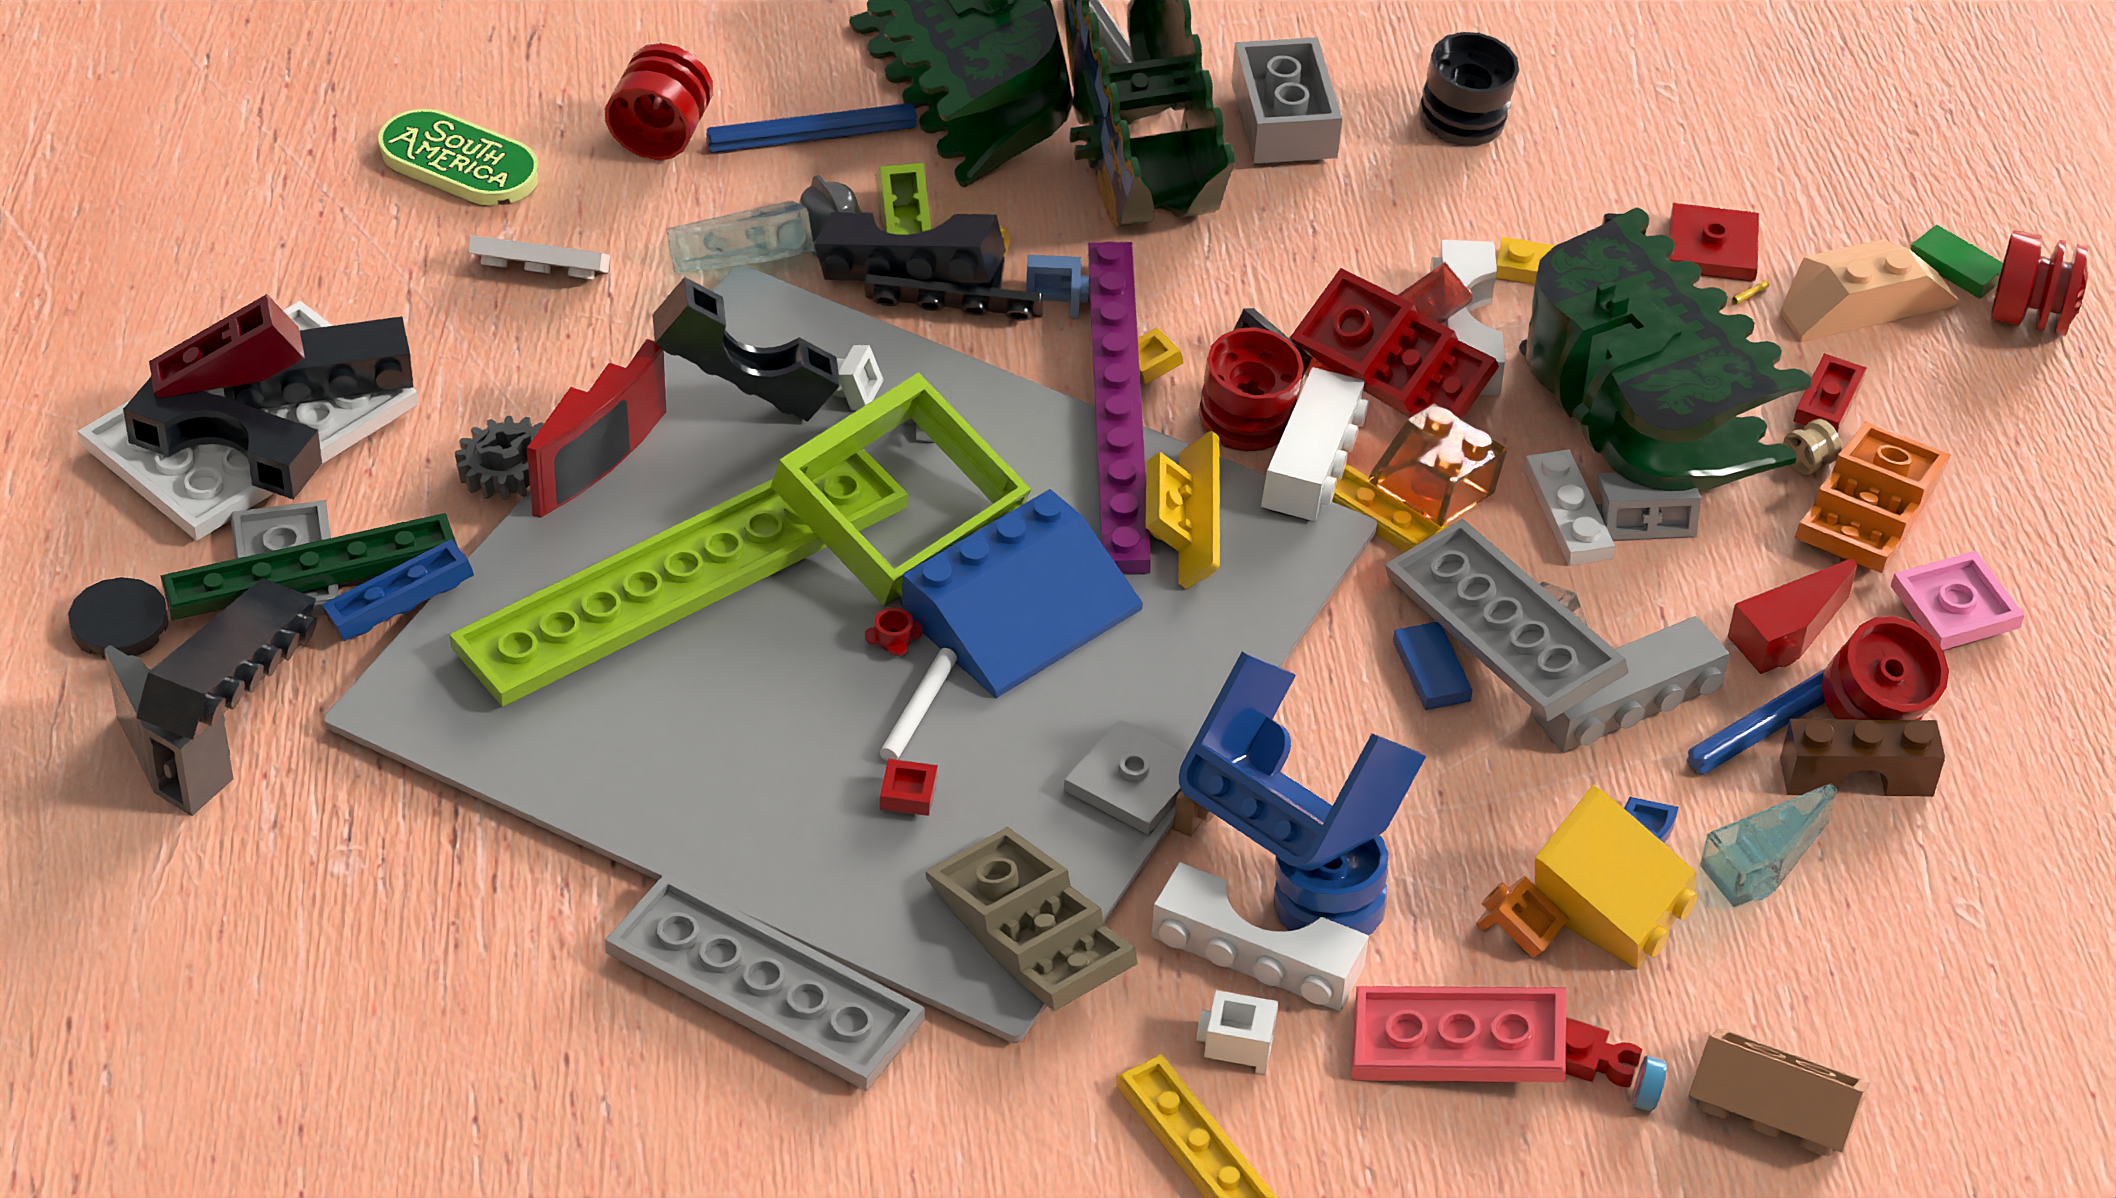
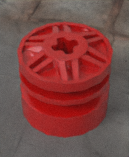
(659, 101)
(2040, 283)
(1250, 388)

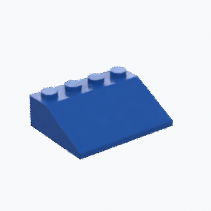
(1019, 593)

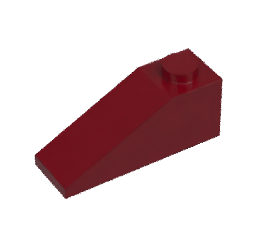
(232, 352)

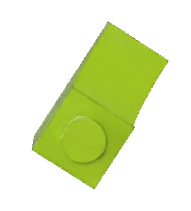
(903, 198)

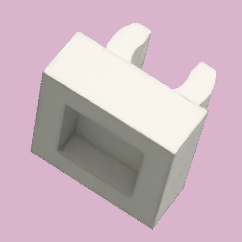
(858, 377)

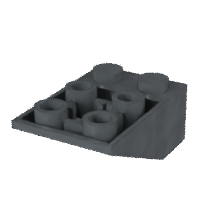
(177, 768)

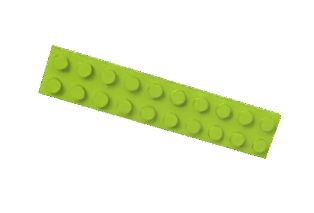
(661, 581)

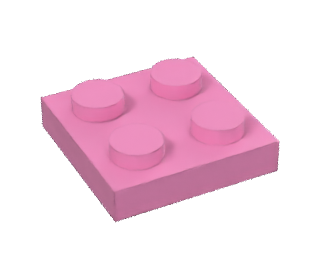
(1957, 600)

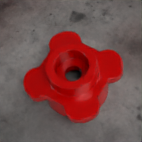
(893, 630)

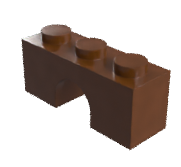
(1828, 750)

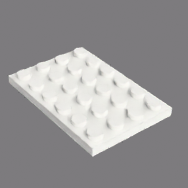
(212, 480)

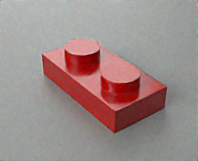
(1831, 392)

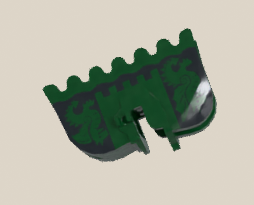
(982, 68)
(1637, 337)

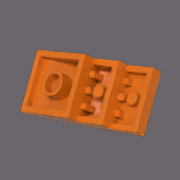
(1872, 496)

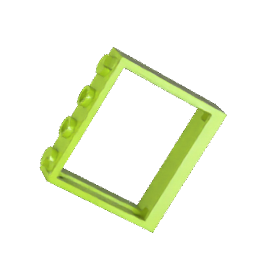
(950, 432)

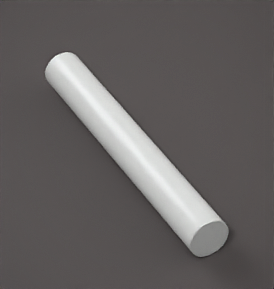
(918, 705)

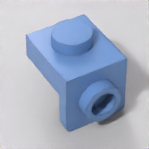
(1058, 280)

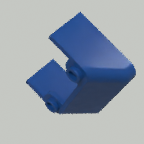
(1238, 775)

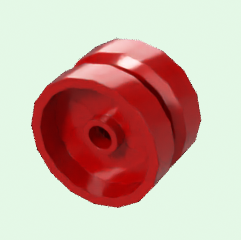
(1886, 672)

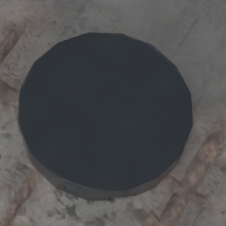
(118, 614)

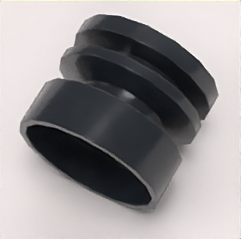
(1468, 88)

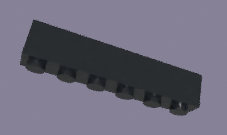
(226, 659)

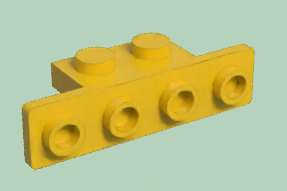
(1186, 507)

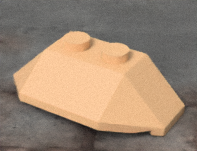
(1861, 289)

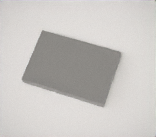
(283, 527)

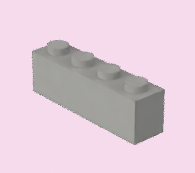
(1662, 674)

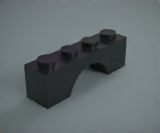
(959, 250)
(789, 376)
(278, 450)

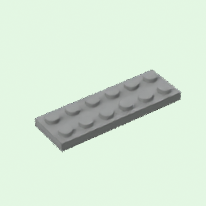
(1506, 619)
(765, 981)

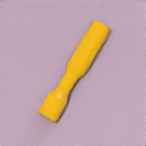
(1749, 292)

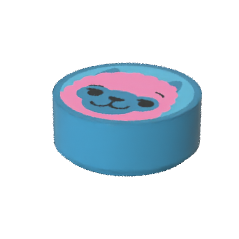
(1649, 1083)

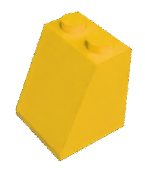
(1614, 879)

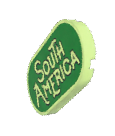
(458, 156)

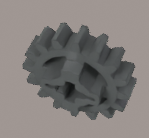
(497, 457)

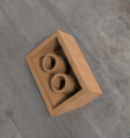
(1778, 1091)

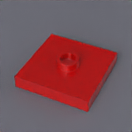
(1716, 240)

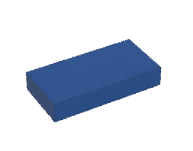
(1432, 665)

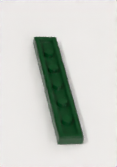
(304, 565)

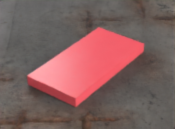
(1459, 1034)

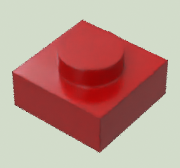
(908, 787)

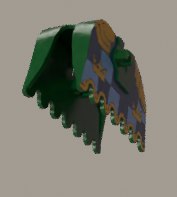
(1160, 171)

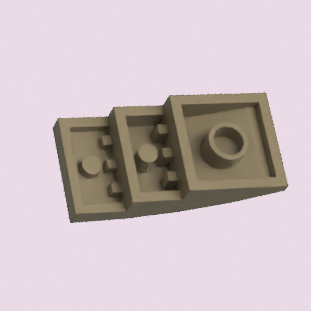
(1031, 917)

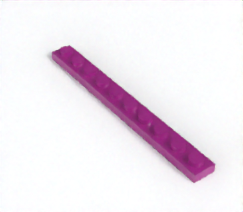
(1118, 406)

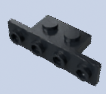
(971, 298)

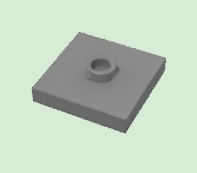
(1129, 776)

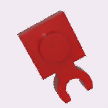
(1590, 1053)

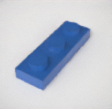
(398, 590)

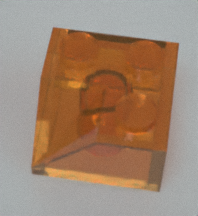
(1439, 465)

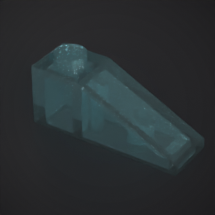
(741, 238)
(1759, 851)

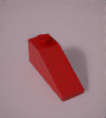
(1786, 620)

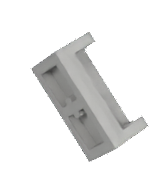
(1646, 512)

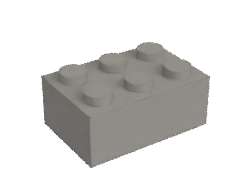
(1286, 100)

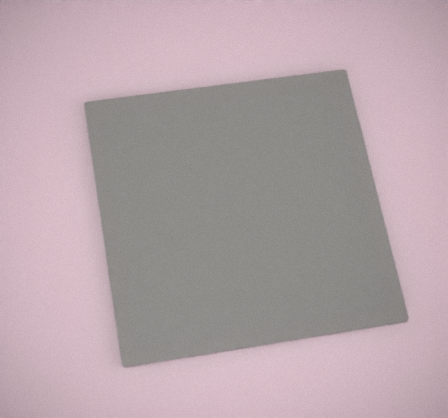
(758, 724)

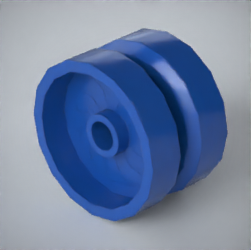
(1343, 891)

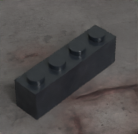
(337, 364)

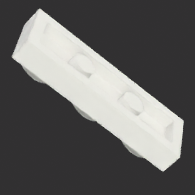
(538, 257)
(1569, 507)

